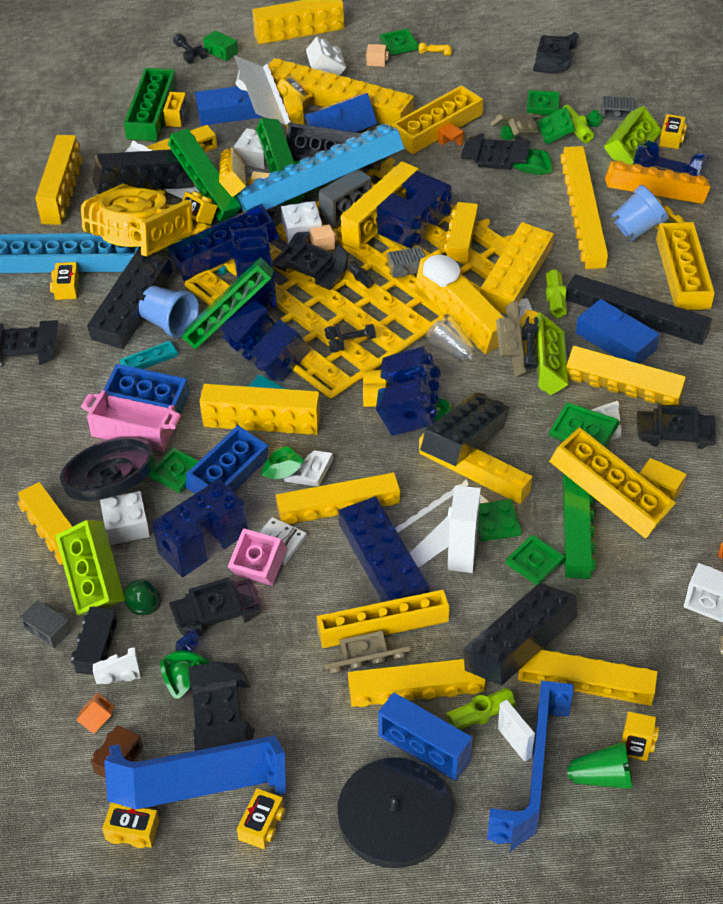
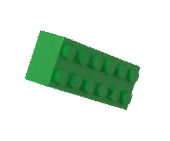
(146, 111)

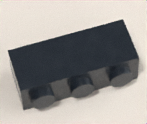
(95, 639)

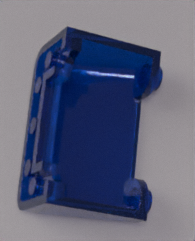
(648, 156)

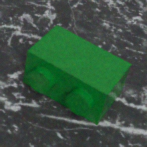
(220, 45)

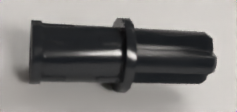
(360, 274)

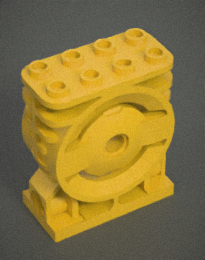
(136, 218)

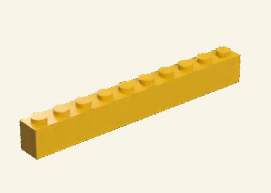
(584, 208)

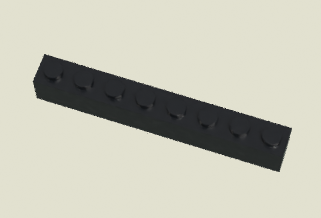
(648, 311)

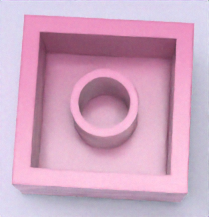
(257, 557)

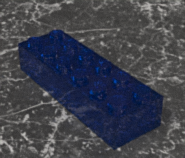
(214, 244)
(381, 551)

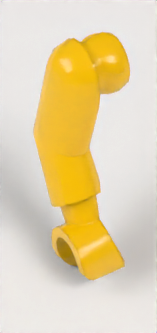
(447, 49)

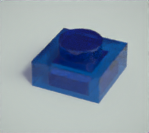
(188, 642)

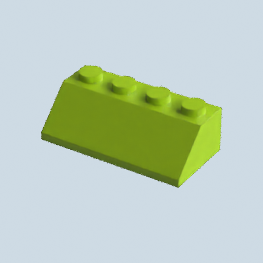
(634, 130)
(551, 356)
(90, 566)

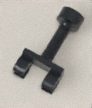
(190, 52)
(333, 332)
(529, 334)

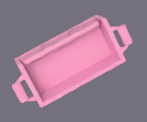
(121, 417)

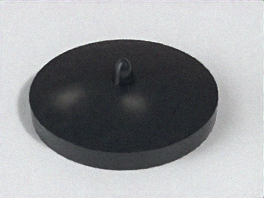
(107, 468)
(394, 813)

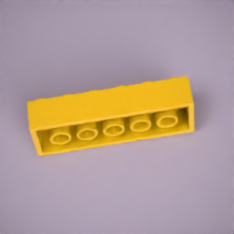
(297, 19)
(423, 125)
(59, 179)
(360, 220)
(517, 266)
(685, 266)
(466, 305)
(625, 377)
(260, 409)
(612, 482)

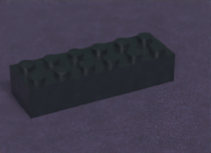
(308, 140)
(139, 169)
(119, 312)
(464, 428)
(520, 633)

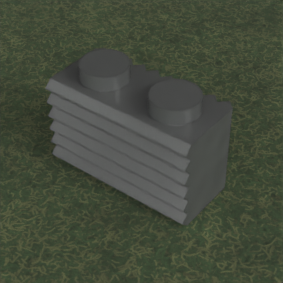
(616, 108)
(405, 261)
(45, 623)

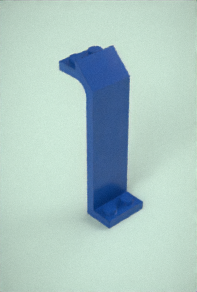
(194, 773)
(521, 825)

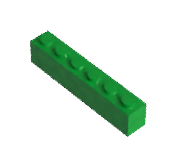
(276, 149)
(203, 173)
(228, 303)
(577, 531)

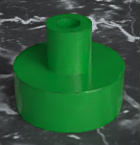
(594, 118)
(506, 133)

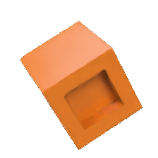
(450, 133)
(95, 712)

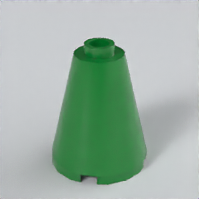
(603, 768)

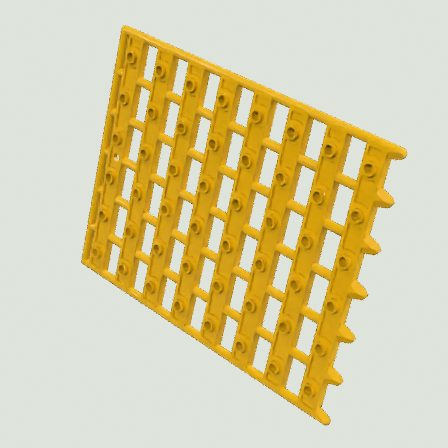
(351, 312)

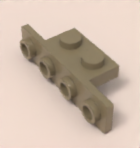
(520, 124)
(510, 338)
(364, 649)

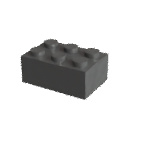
(341, 195)

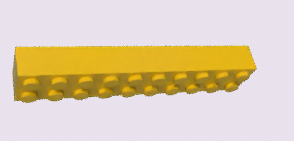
(331, 88)

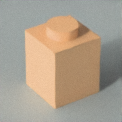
(376, 55)
(323, 237)

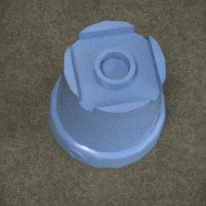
(639, 213)
(169, 309)

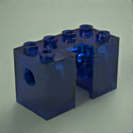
(406, 219)
(248, 247)
(268, 343)
(412, 391)
(179, 531)

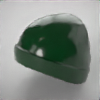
(141, 597)

